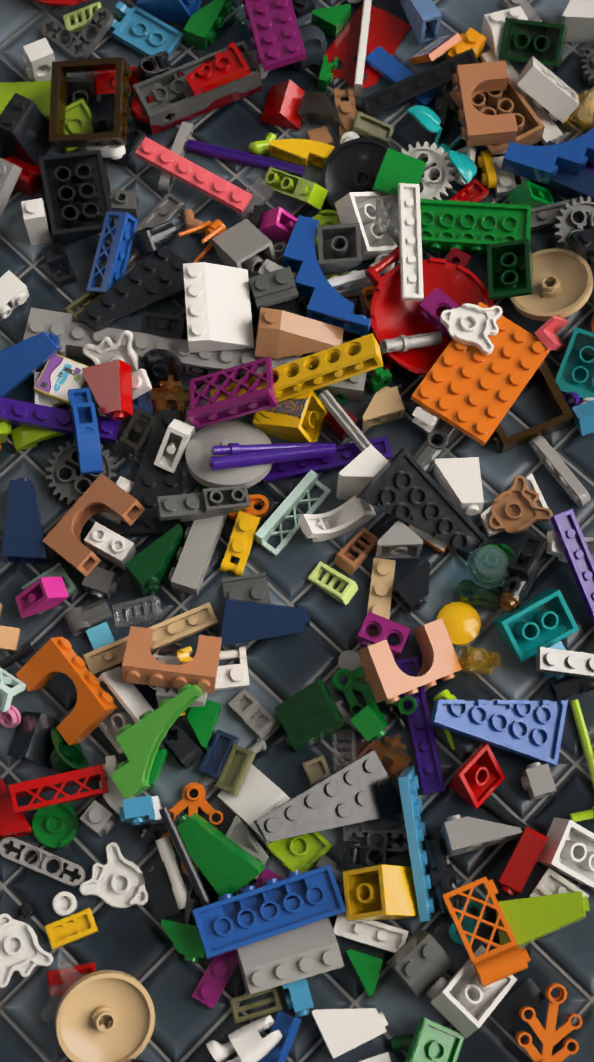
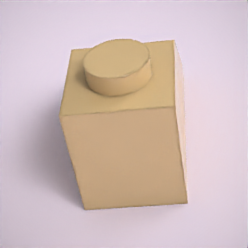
(383, 408)

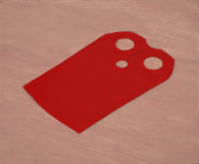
(384, 31)

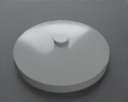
(220, 434)

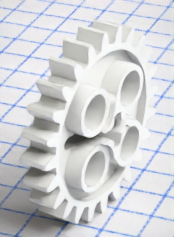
(431, 188)

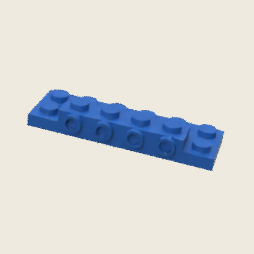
(268, 910)

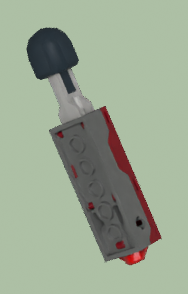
(169, 101)

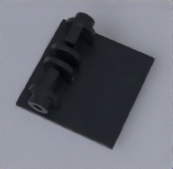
(103, 116)

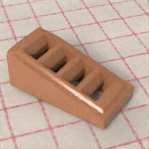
(349, 562)

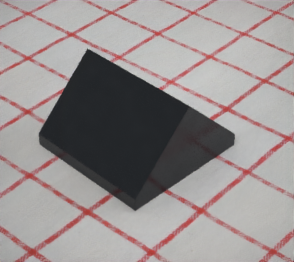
(33, 739)

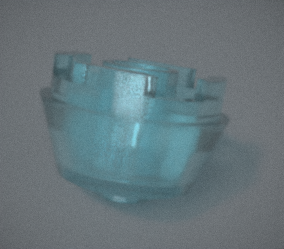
(488, 566)

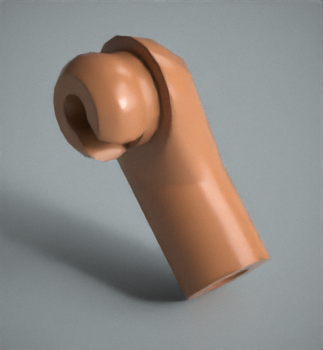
(191, 222)

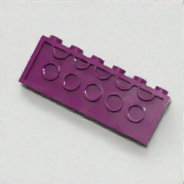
(274, 32)

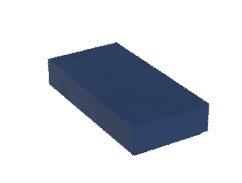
(217, 754)

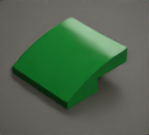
(398, 169)

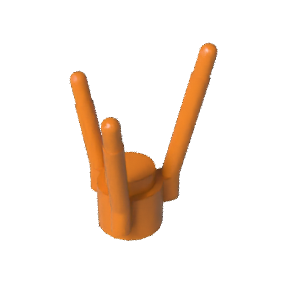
(212, 230)

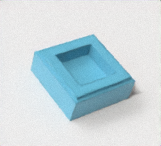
(100, 635)

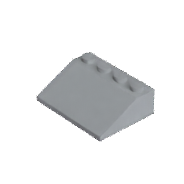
(289, 957)

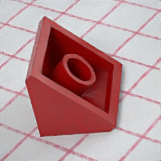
(283, 105)
(29, 178)
(478, 777)

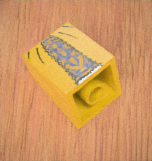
(293, 419)

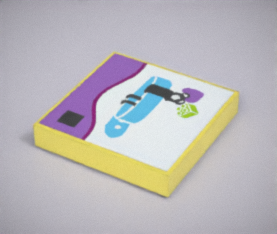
(60, 376)

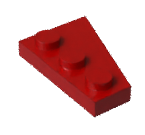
(220, 71)

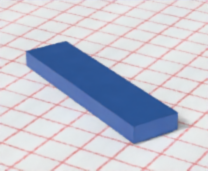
(395, 72)

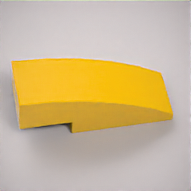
(300, 151)

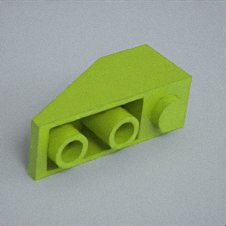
(296, 188)

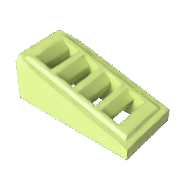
(84, 12)
(344, 591)

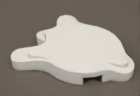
(472, 325)
(110, 351)
(117, 882)
(19, 949)

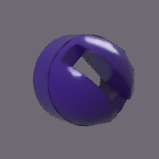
(570, 395)

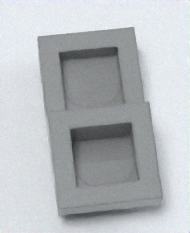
(252, 714)

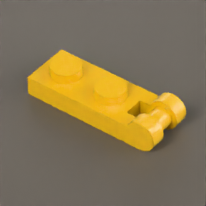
(240, 543)

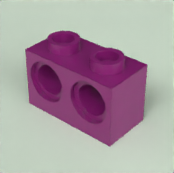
(386, 629)

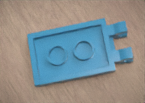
(144, 31)

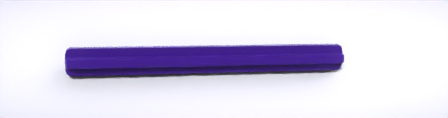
(243, 157)
(272, 456)

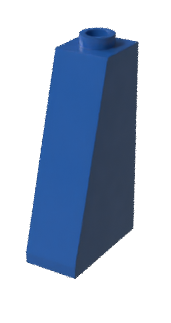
(24, 359)

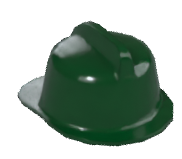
(66, 757)

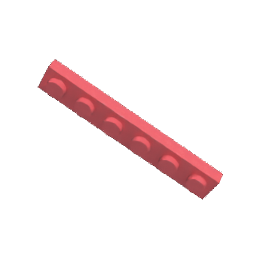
(193, 175)

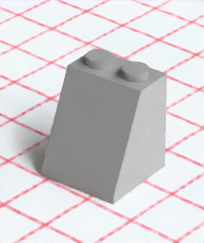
(244, 247)

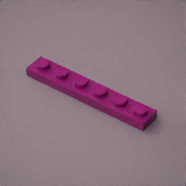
(223, 965)

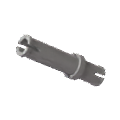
(403, 343)

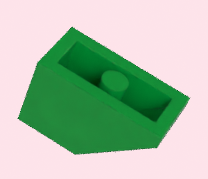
(530, 194)
(203, 722)
(185, 939)

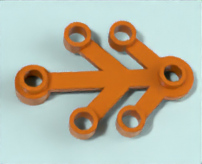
(193, 804)
(549, 1035)

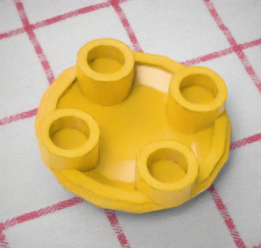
(460, 622)

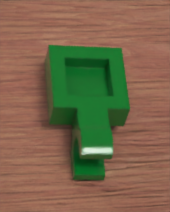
(325, 76)
(380, 379)

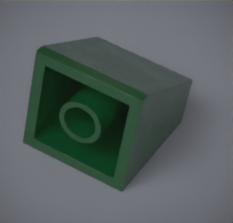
(309, 716)

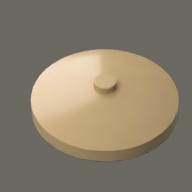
(559, 285)
(105, 1018)

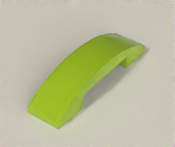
(27, 437)

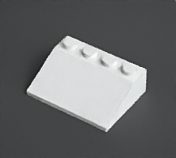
(217, 307)

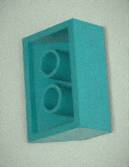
(536, 624)

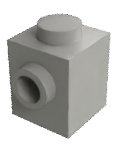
(538, 781)
(98, 819)

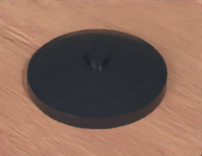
(352, 168)

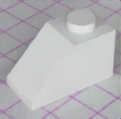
(173, 445)

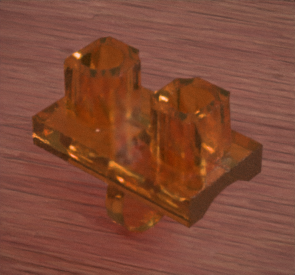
(170, 391)
(399, 759)

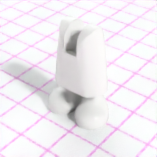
(247, 1042)

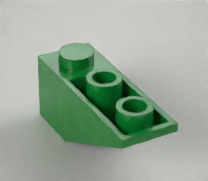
(203, 24)

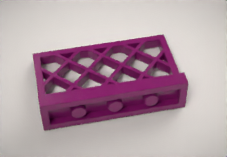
(233, 405)

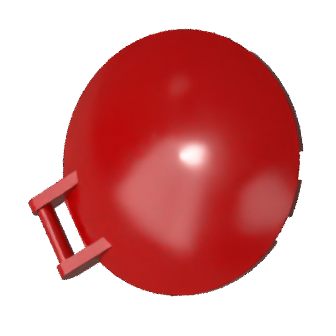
(396, 317)

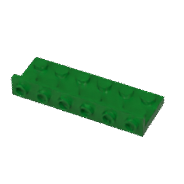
(471, 225)

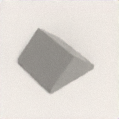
(399, 543)

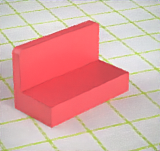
(548, 333)

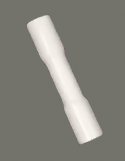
(168, 857)

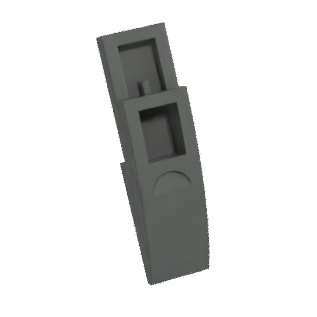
(203, 505)

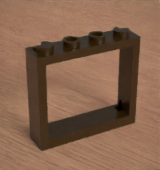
(58, 103)
(557, 402)

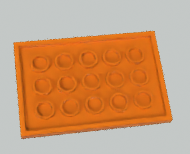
(479, 389)

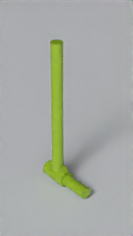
(589, 756)

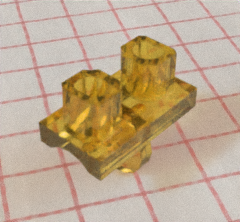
(479, 660)

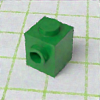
(369, 723)

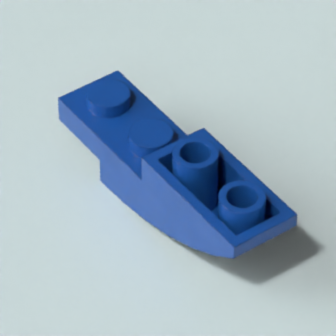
(85, 431)

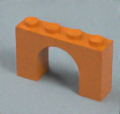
(92, 702)

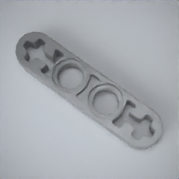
(179, 147)
(559, 470)
(42, 861)

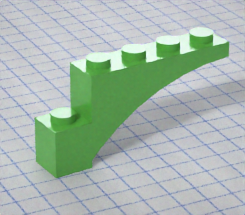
(143, 740)

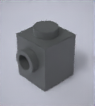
(125, 202)
(100, 583)

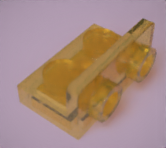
(585, 111)

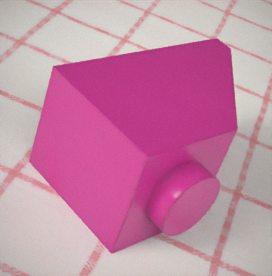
(277, 224)
(41, 596)

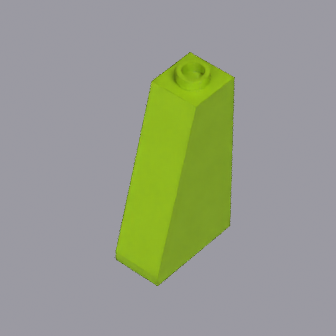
(541, 915)

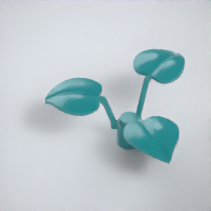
(430, 121)

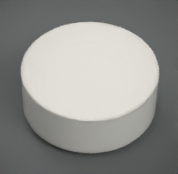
(64, 904)

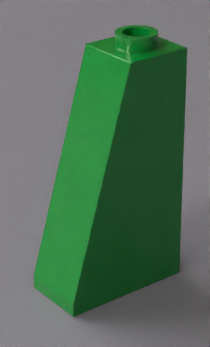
(217, 856)

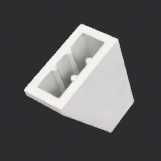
(36, 221)
(461, 482)
(348, 1028)

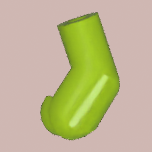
(262, 147)

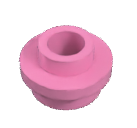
(10, 718)

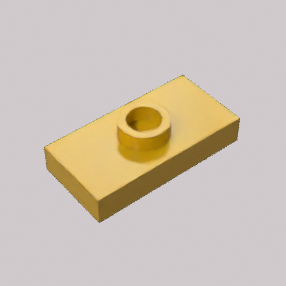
(71, 928)

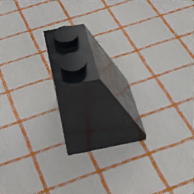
(24, 130)

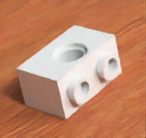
(38, 60)
(110, 545)

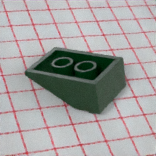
(532, 38)
(509, 269)
(153, 564)

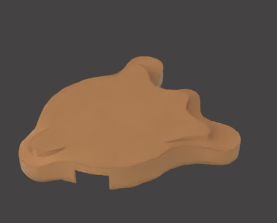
(516, 509)

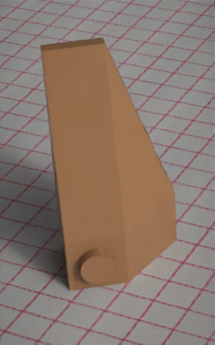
(289, 334)

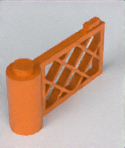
(502, 960)

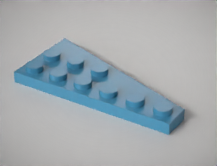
(415, 833)

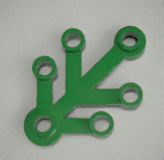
(366, 692)

